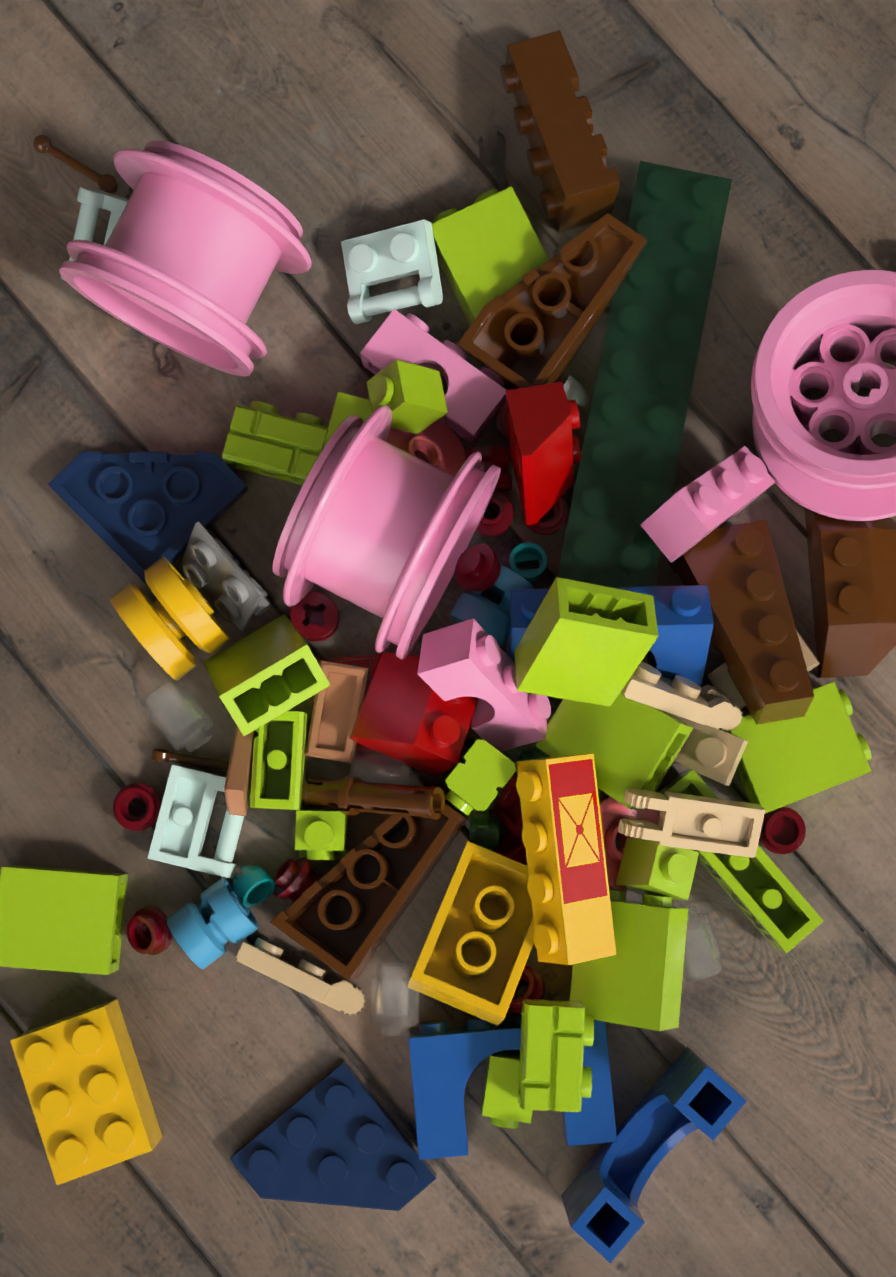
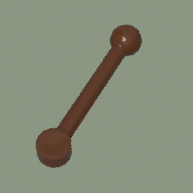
(106, 182)
(167, 756)

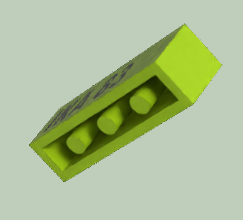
(754, 883)

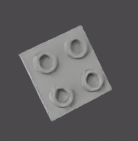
(212, 568)

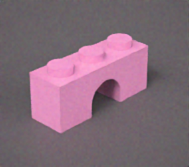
(471, 393)
(707, 503)
(470, 663)

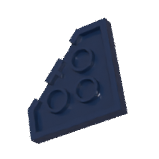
(148, 500)
(335, 1151)

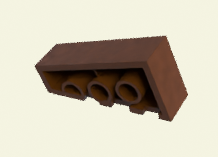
(559, 132)
(751, 618)
(366, 893)

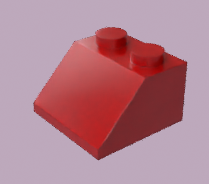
(542, 445)
(409, 719)

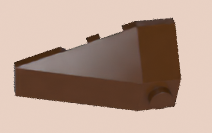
(547, 316)

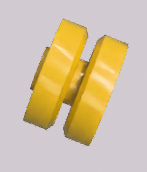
(164, 623)

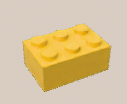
(479, 936)
(87, 1092)

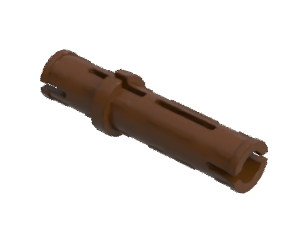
(358, 796)

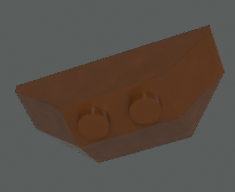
(852, 592)

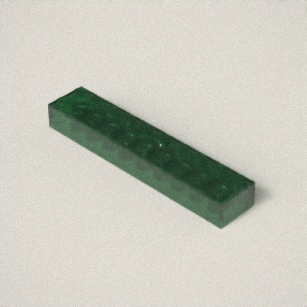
(644, 378)

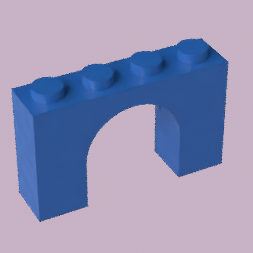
(682, 625)
(447, 1056)
(606, 1192)

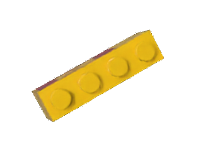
(565, 859)

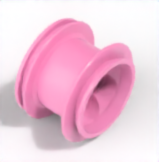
(189, 255)
(804, 349)
(381, 528)

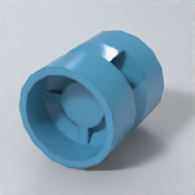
(490, 616)
(207, 927)

